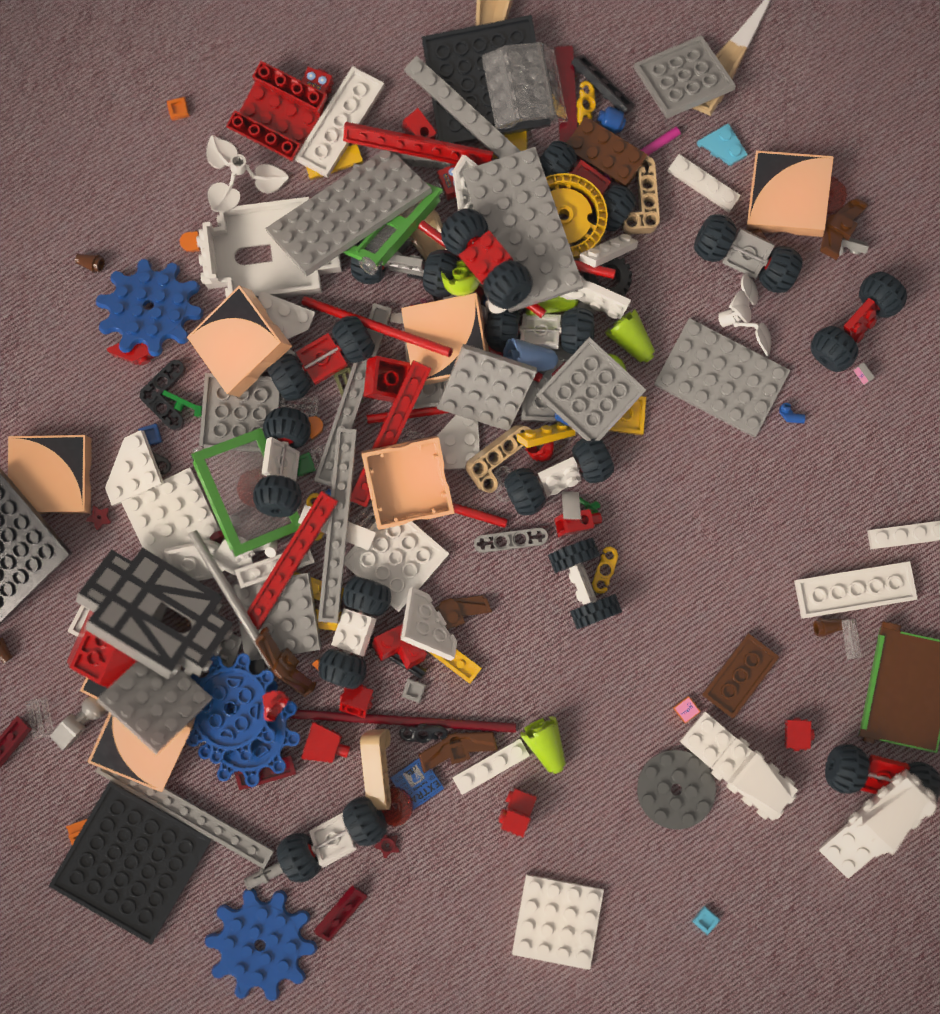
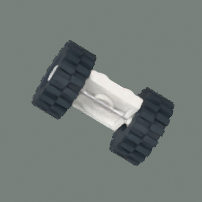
(572, 558)

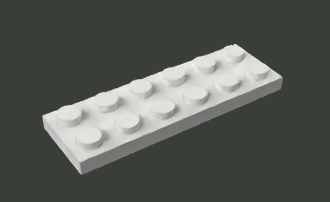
(349, 104)
(855, 590)

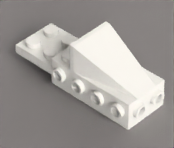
(740, 767)
(880, 823)

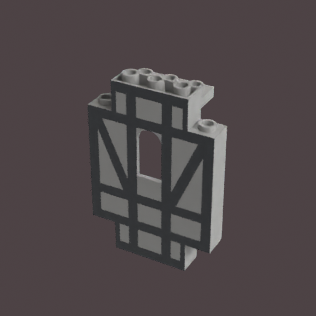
(129, 593)

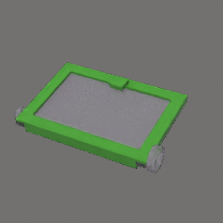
(229, 478)

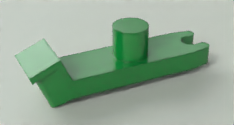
(180, 403)

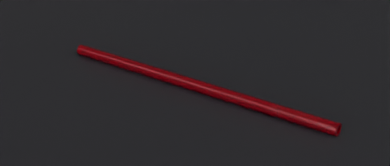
(405, 720)

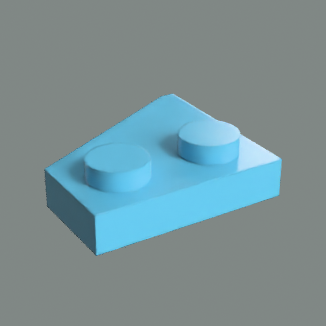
(724, 145)

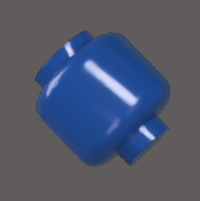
(612, 119)

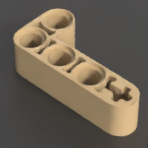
(645, 195)
(500, 455)
(375, 769)

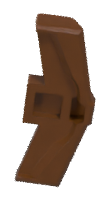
(841, 226)
(454, 609)
(283, 664)
(457, 748)

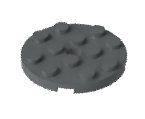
(696, 792)

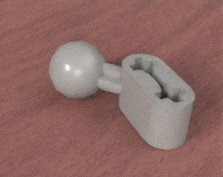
(73, 726)

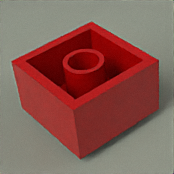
(384, 378)

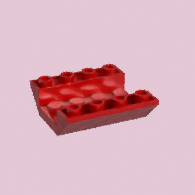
(278, 111)
(97, 658)

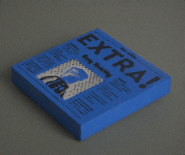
(416, 783)

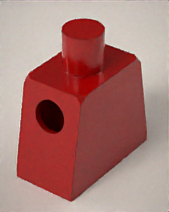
(417, 124)
(572, 526)
(324, 744)

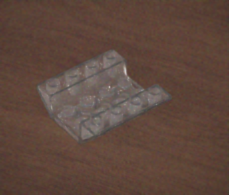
(524, 84)

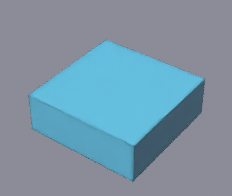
(705, 920)

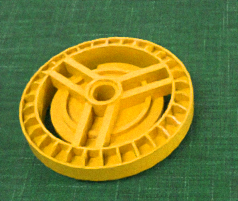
(577, 209)

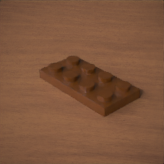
(606, 152)
(740, 675)

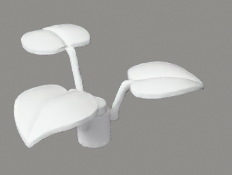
(224, 197)
(741, 310)

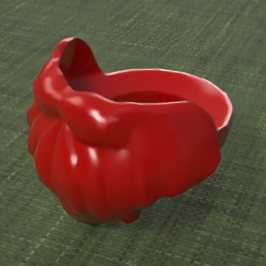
(542, 455)
(273, 704)

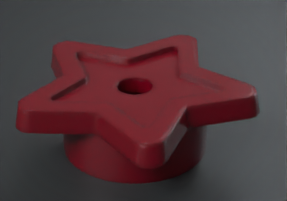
(94, 517)
(387, 850)

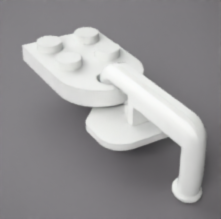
(600, 299)
(190, 561)

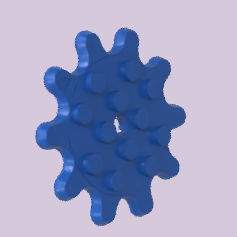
(154, 325)
(246, 724)
(263, 753)
(264, 922)

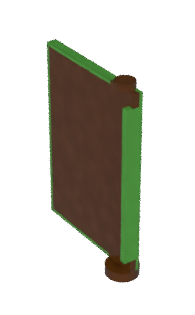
(903, 691)

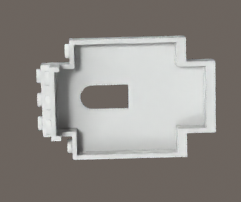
(246, 228)

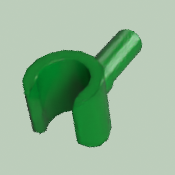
(592, 506)

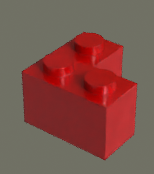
(391, 644)
(518, 811)

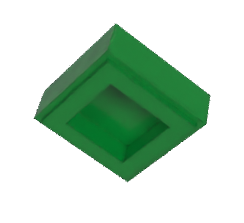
(305, 465)

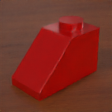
(138, 355)

